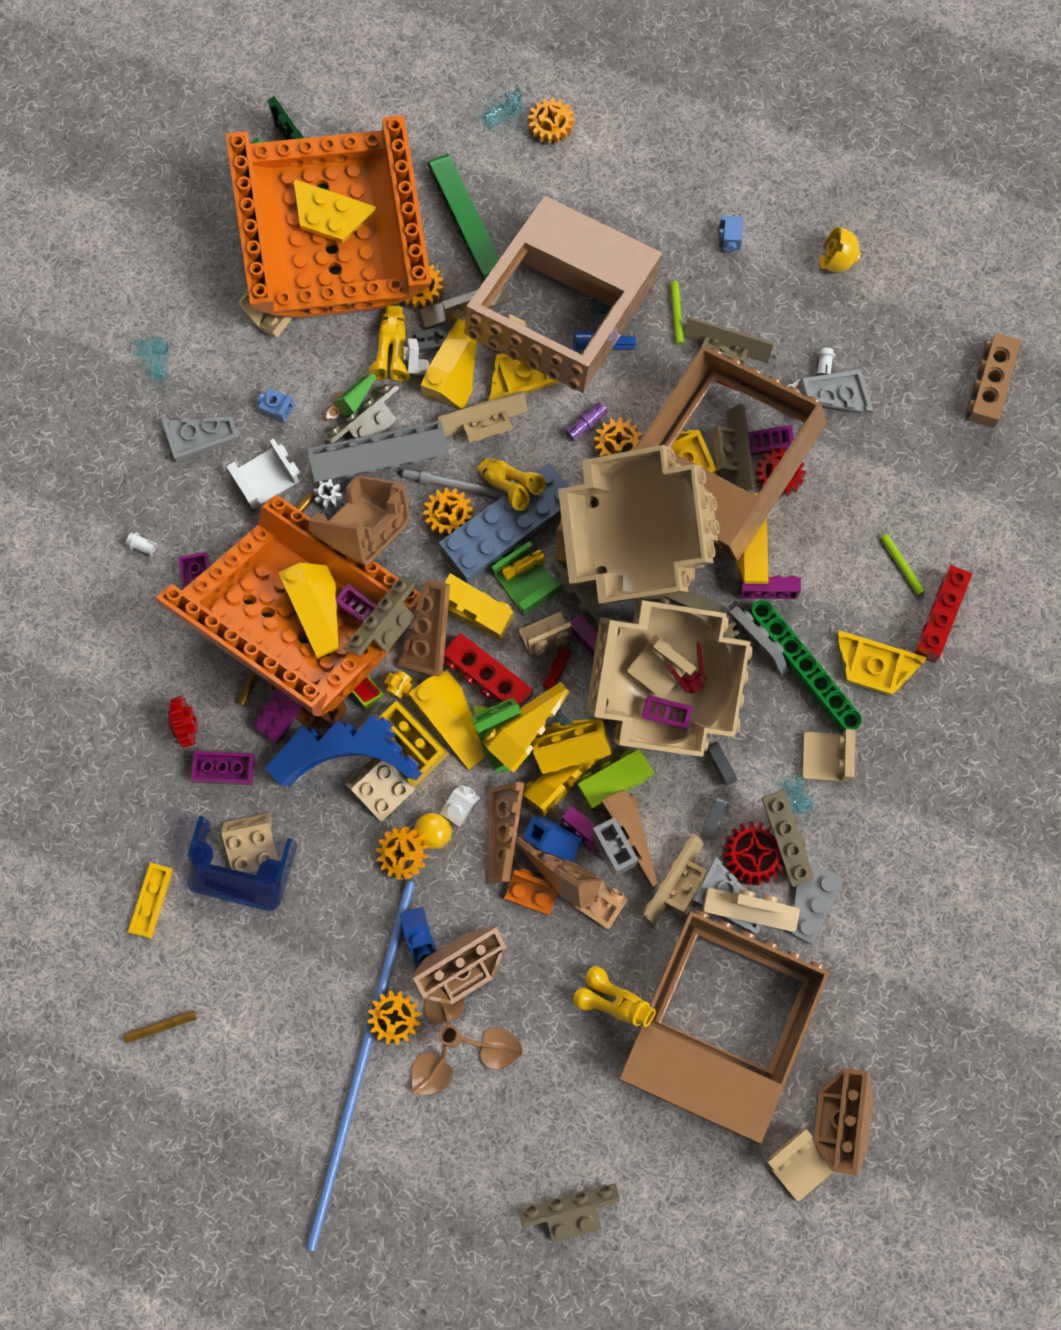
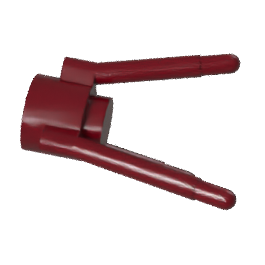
(694, 682)

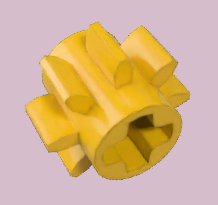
(398, 684)

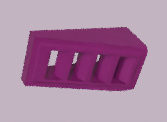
(776, 431)
(351, 592)
(669, 704)

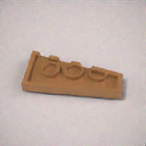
(427, 637)
(503, 820)

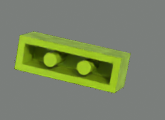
(615, 777)

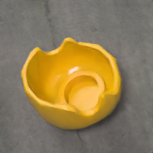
(434, 829)

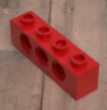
(943, 613)
(462, 648)

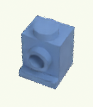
(731, 232)
(279, 410)

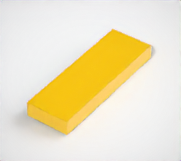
(150, 900)

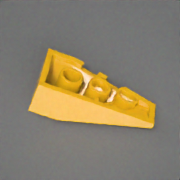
(452, 369)
(754, 560)
(512, 737)
(553, 786)

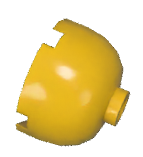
(843, 250)

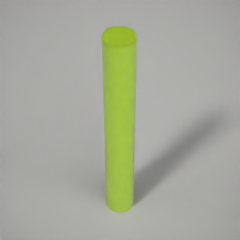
(676, 310)
(902, 564)

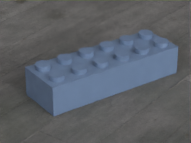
(501, 528)

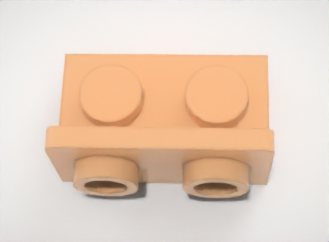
(606, 905)

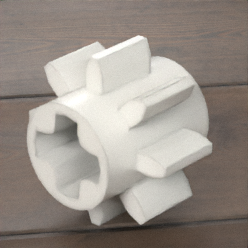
(327, 486)

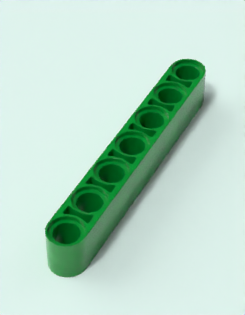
(464, 214)
(816, 672)

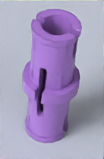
(586, 421)

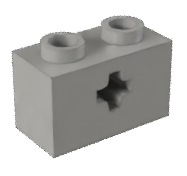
(614, 847)

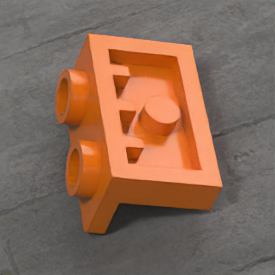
(531, 891)

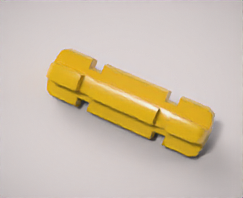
(523, 564)

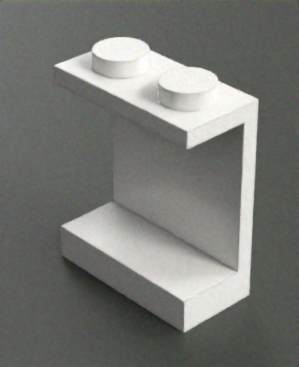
(265, 475)

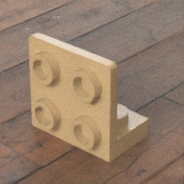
(265, 322)
(545, 634)
(651, 665)
(829, 756)
(379, 786)
(249, 842)
(799, 1165)

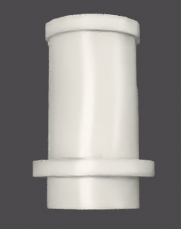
(825, 361)
(142, 544)

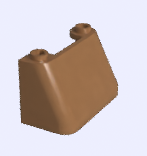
(367, 522)

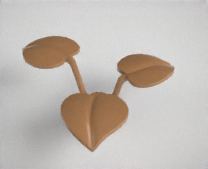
(433, 1075)

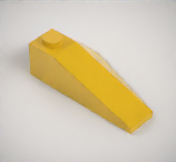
(315, 603)
(448, 712)

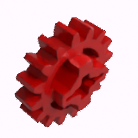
(771, 462)
(182, 721)

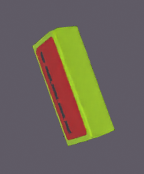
(367, 693)

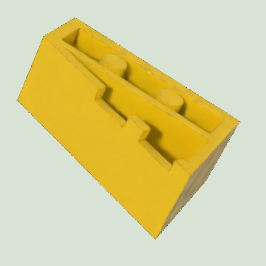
(478, 608)
(415, 740)
(571, 744)

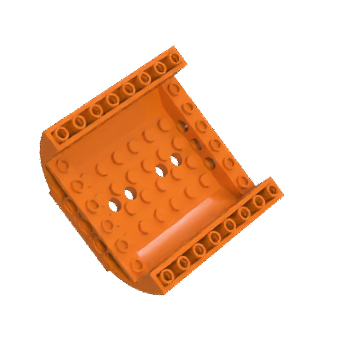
(290, 266)
(272, 644)

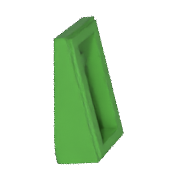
(354, 395)

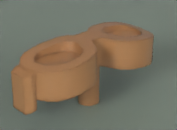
(332, 411)

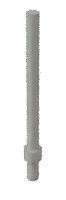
(426, 477)

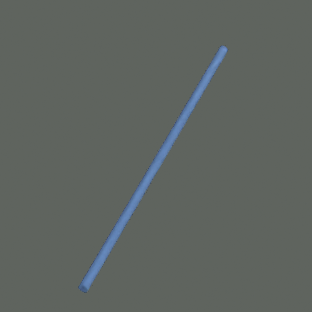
(358, 1073)

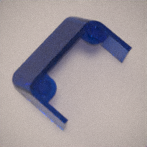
(255, 891)

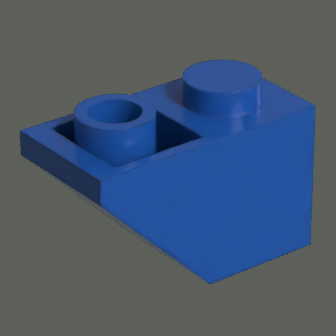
(552, 838)
(418, 934)

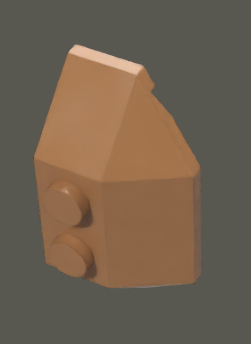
(460, 966)
(844, 1120)

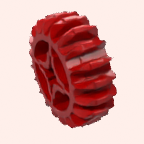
(755, 864)

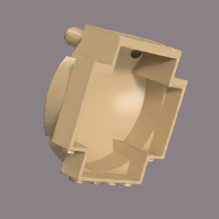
(638, 525)
(622, 697)

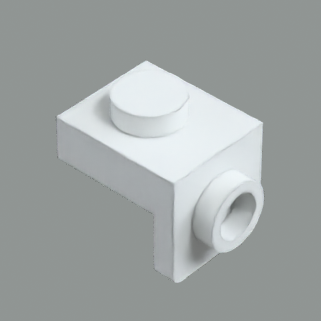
(410, 354)
(460, 804)

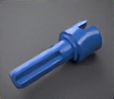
(582, 338)

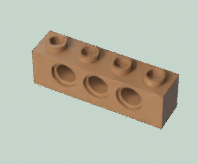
(1006, 349)

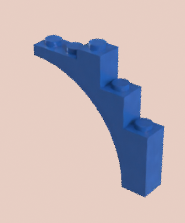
(311, 748)

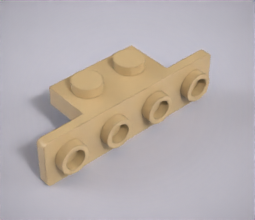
(485, 418)
(680, 883)
(751, 909)

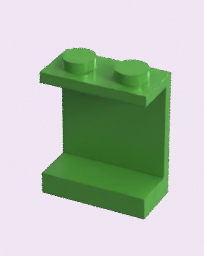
(530, 587)
(491, 717)

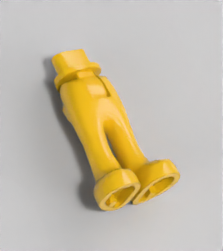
(391, 332)
(500, 475)
(626, 1007)

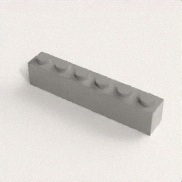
(378, 451)

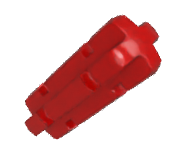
(557, 668)

